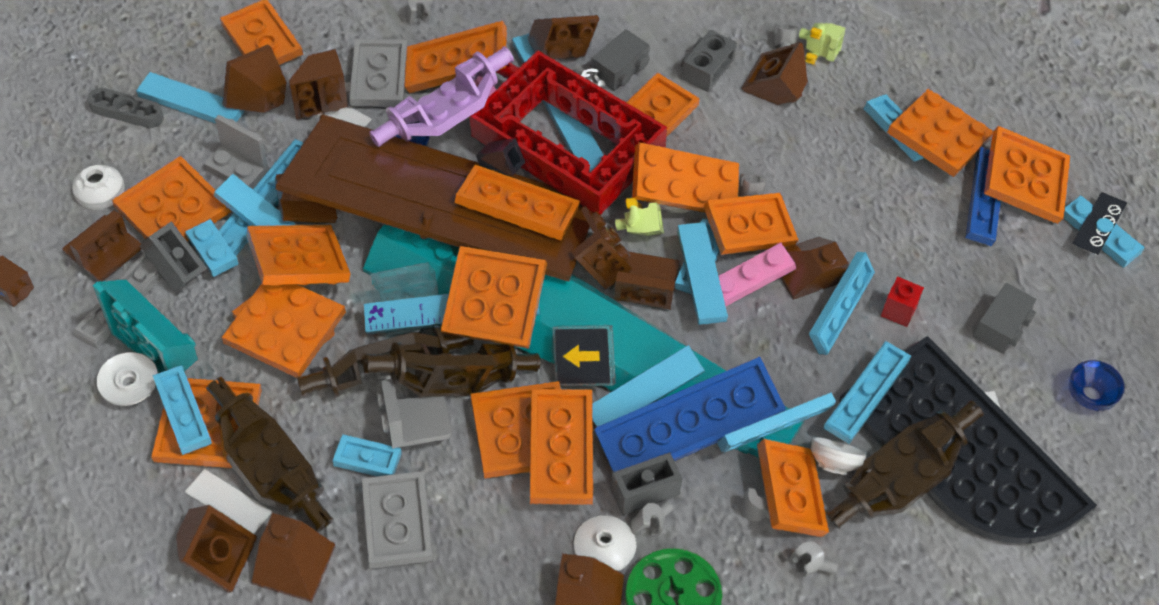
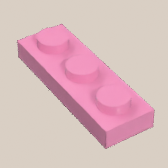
(755, 273)

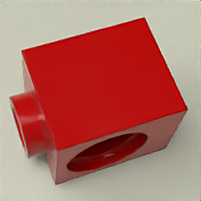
(902, 301)

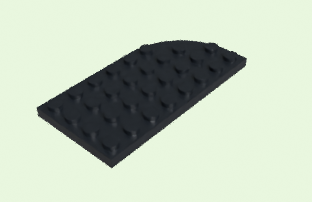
(1001, 477)

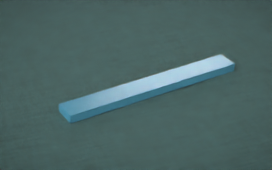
(574, 134)

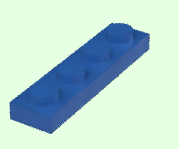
(983, 209)

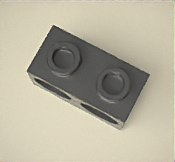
(708, 60)

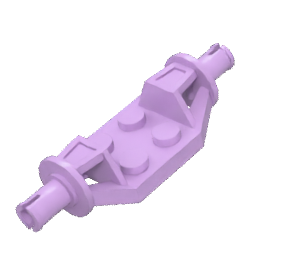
(447, 104)

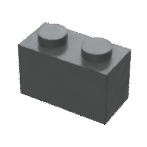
(621, 59)
(173, 256)
(1005, 317)
(646, 483)

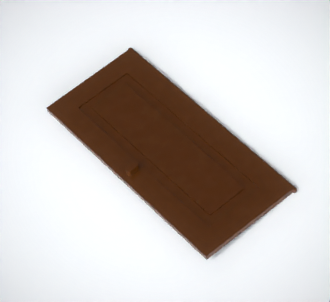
(415, 192)

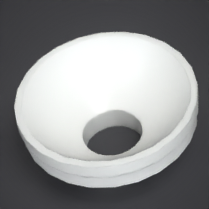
(98, 194)
(836, 456)

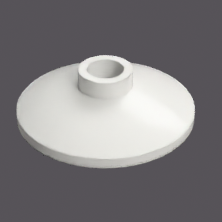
(124, 369)
(617, 552)

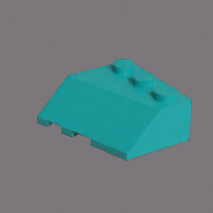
(143, 327)

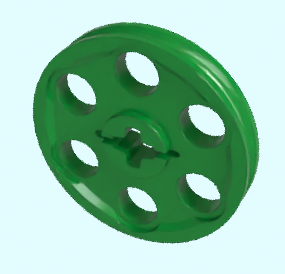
(683, 584)

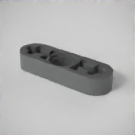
(118, 99)

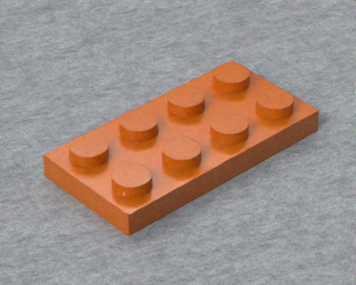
(435, 60)
(681, 177)
(517, 202)
(561, 447)

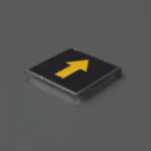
(584, 355)

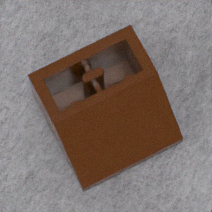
(563, 36)
(318, 85)

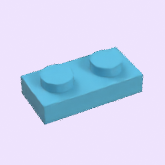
(211, 248)
(366, 456)

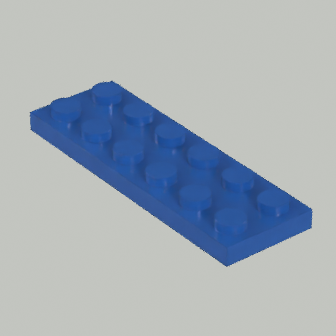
(692, 417)

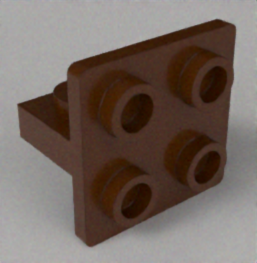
(303, 210)
(103, 246)

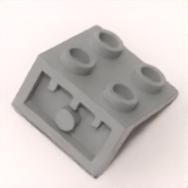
(239, 153)

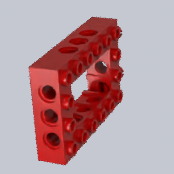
(584, 101)

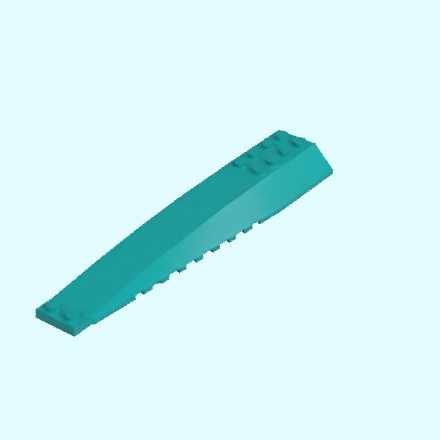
(562, 303)

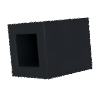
(501, 157)

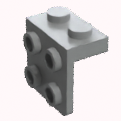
(414, 418)

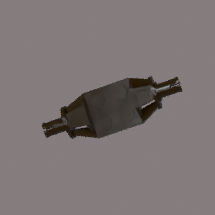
(450, 373)
(328, 376)
(266, 456)
(906, 466)

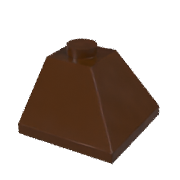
(779, 75)
(254, 82)
(818, 267)
(214, 545)
(291, 558)
(588, 582)

